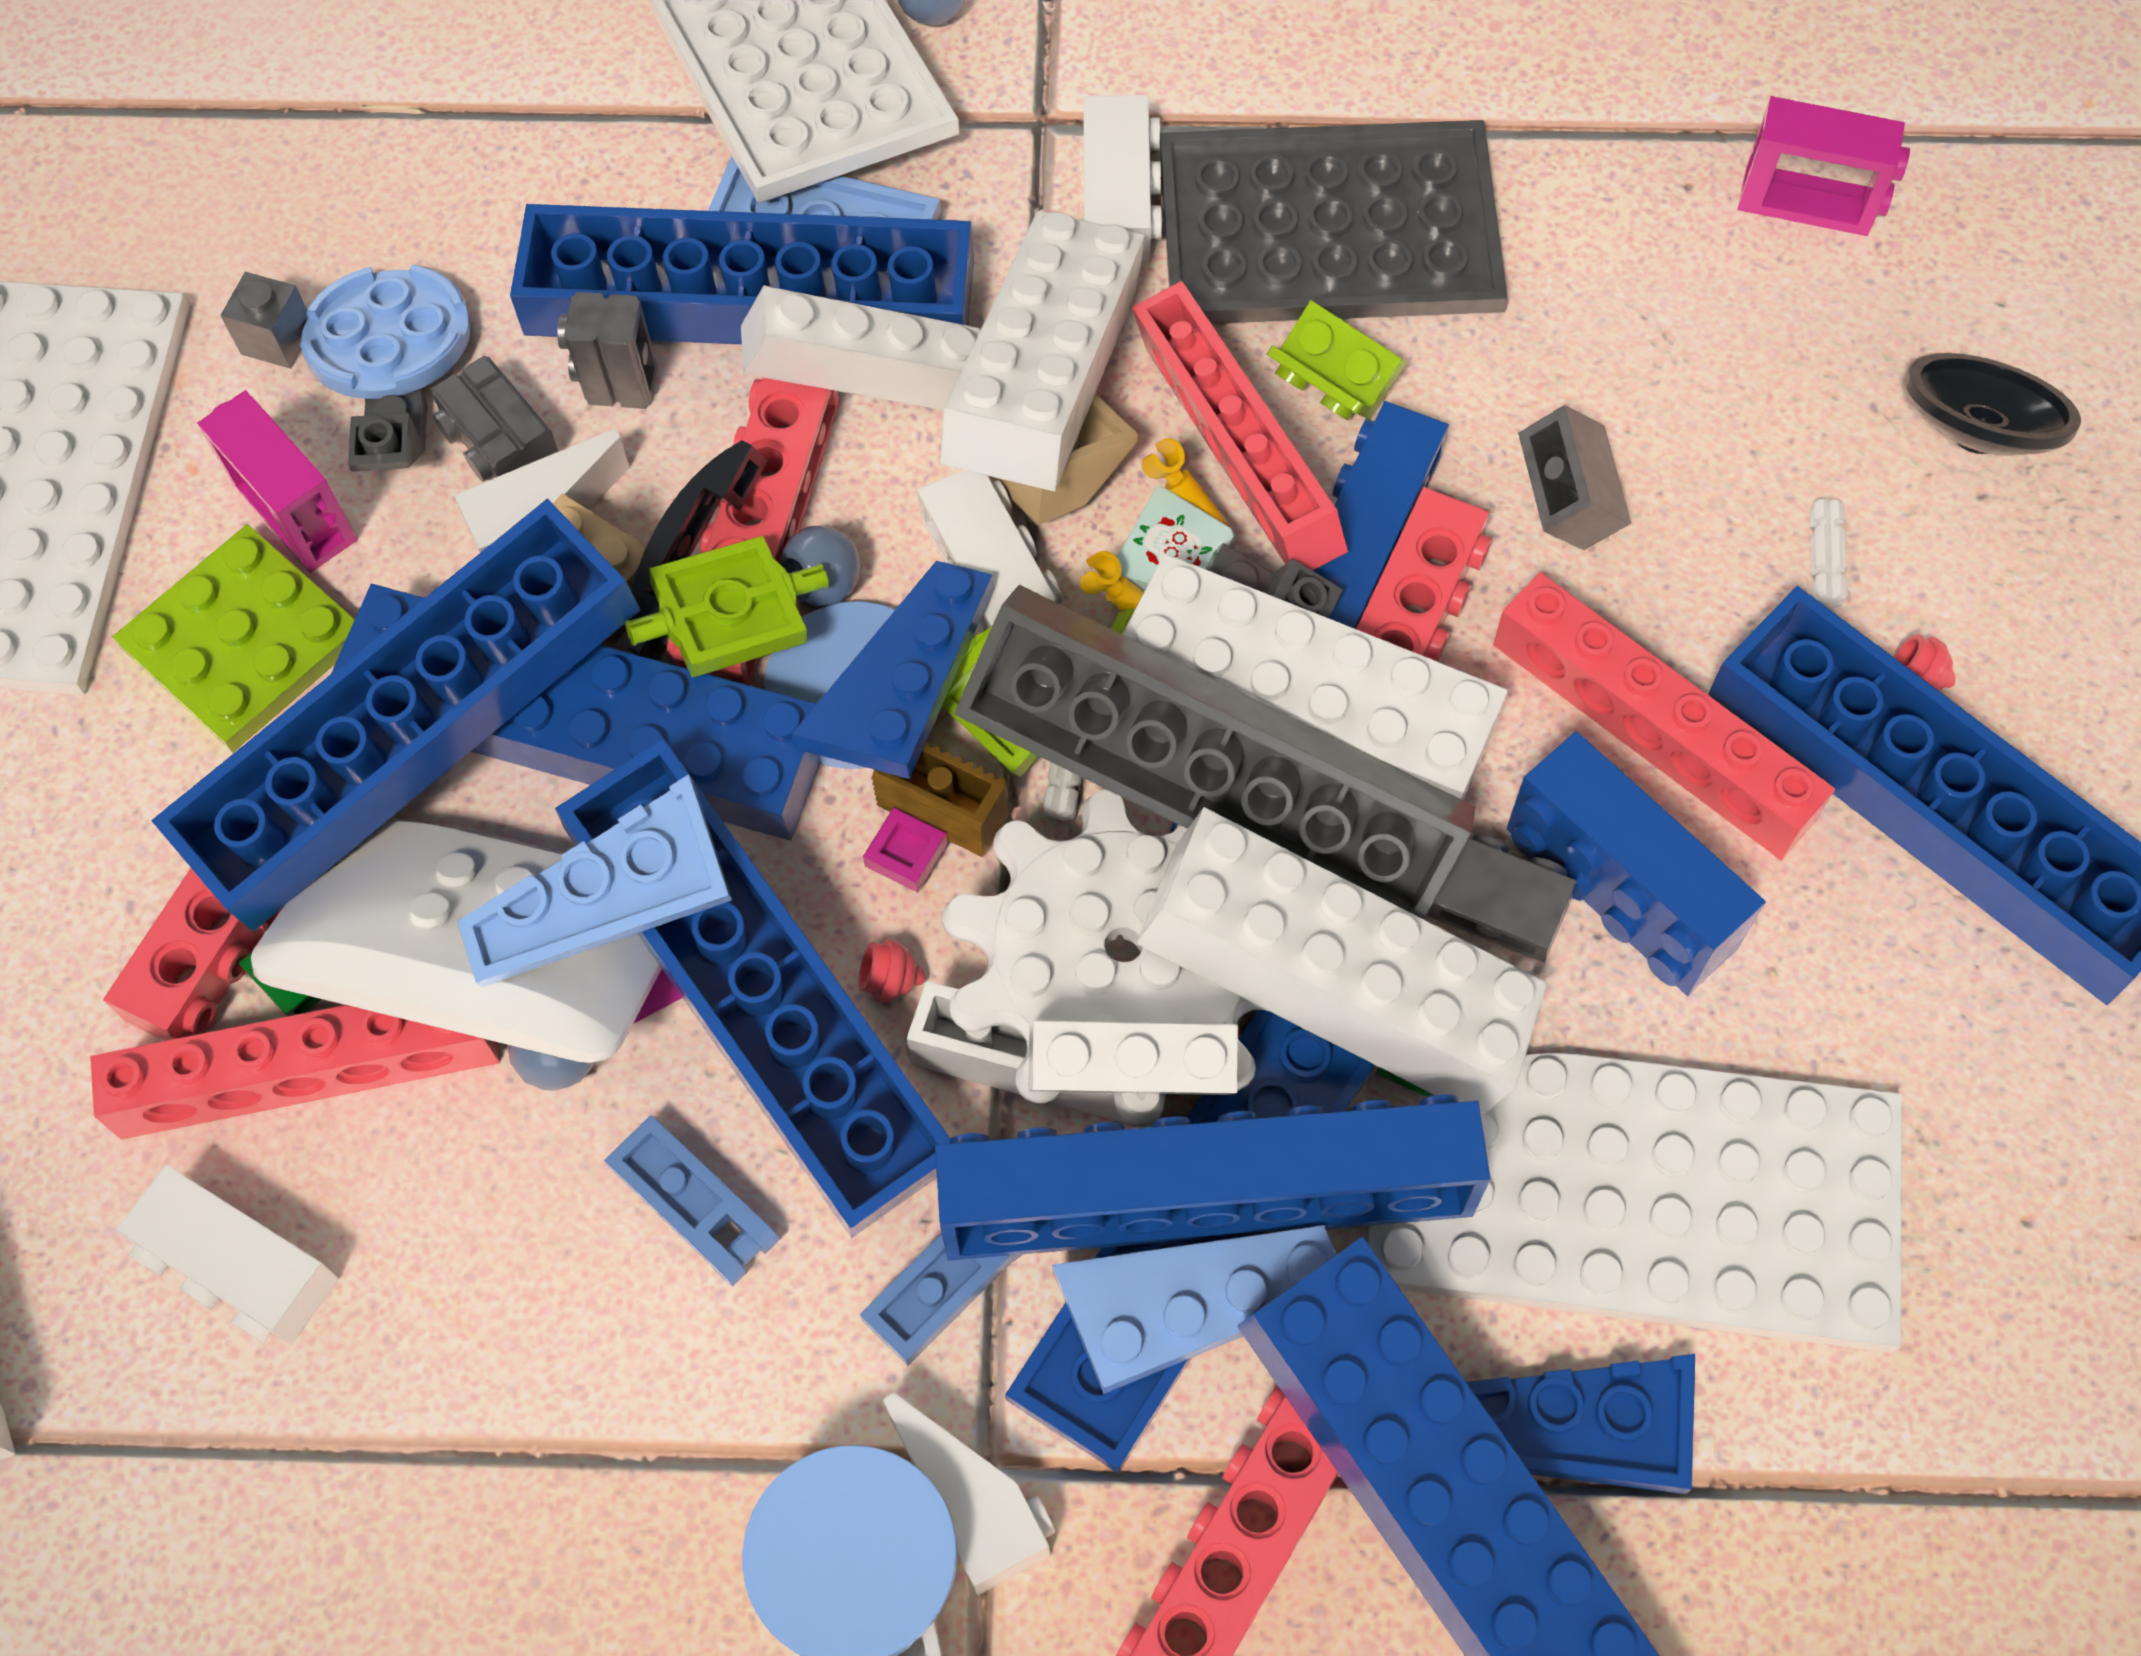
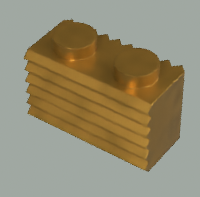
(948, 797)

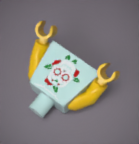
(1174, 522)

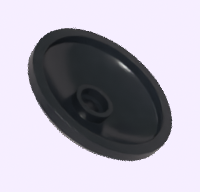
(1991, 405)

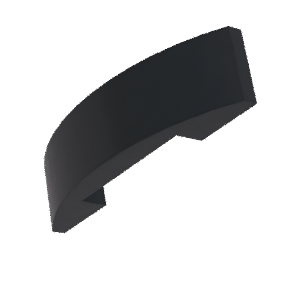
(723, 479)

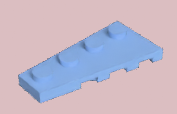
(830, 197)
(618, 884)
(1180, 1301)

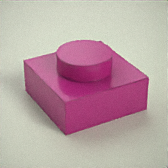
(905, 849)

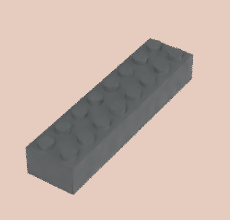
(1195, 743)

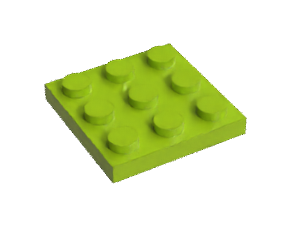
(238, 637)

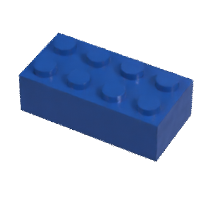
(1633, 864)

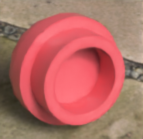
(1928, 659)
(888, 971)

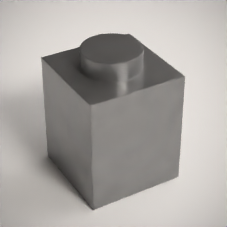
(266, 319)

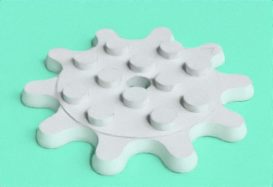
(1051, 938)

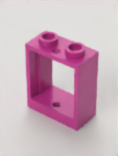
(1829, 137)
(277, 480)

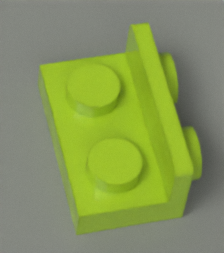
(1338, 361)

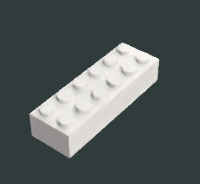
(1042, 351)
(1322, 673)
(1342, 963)

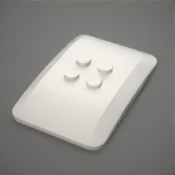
(388, 941)

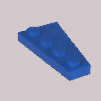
(898, 682)
(1601, 1424)

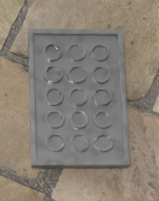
(1333, 217)

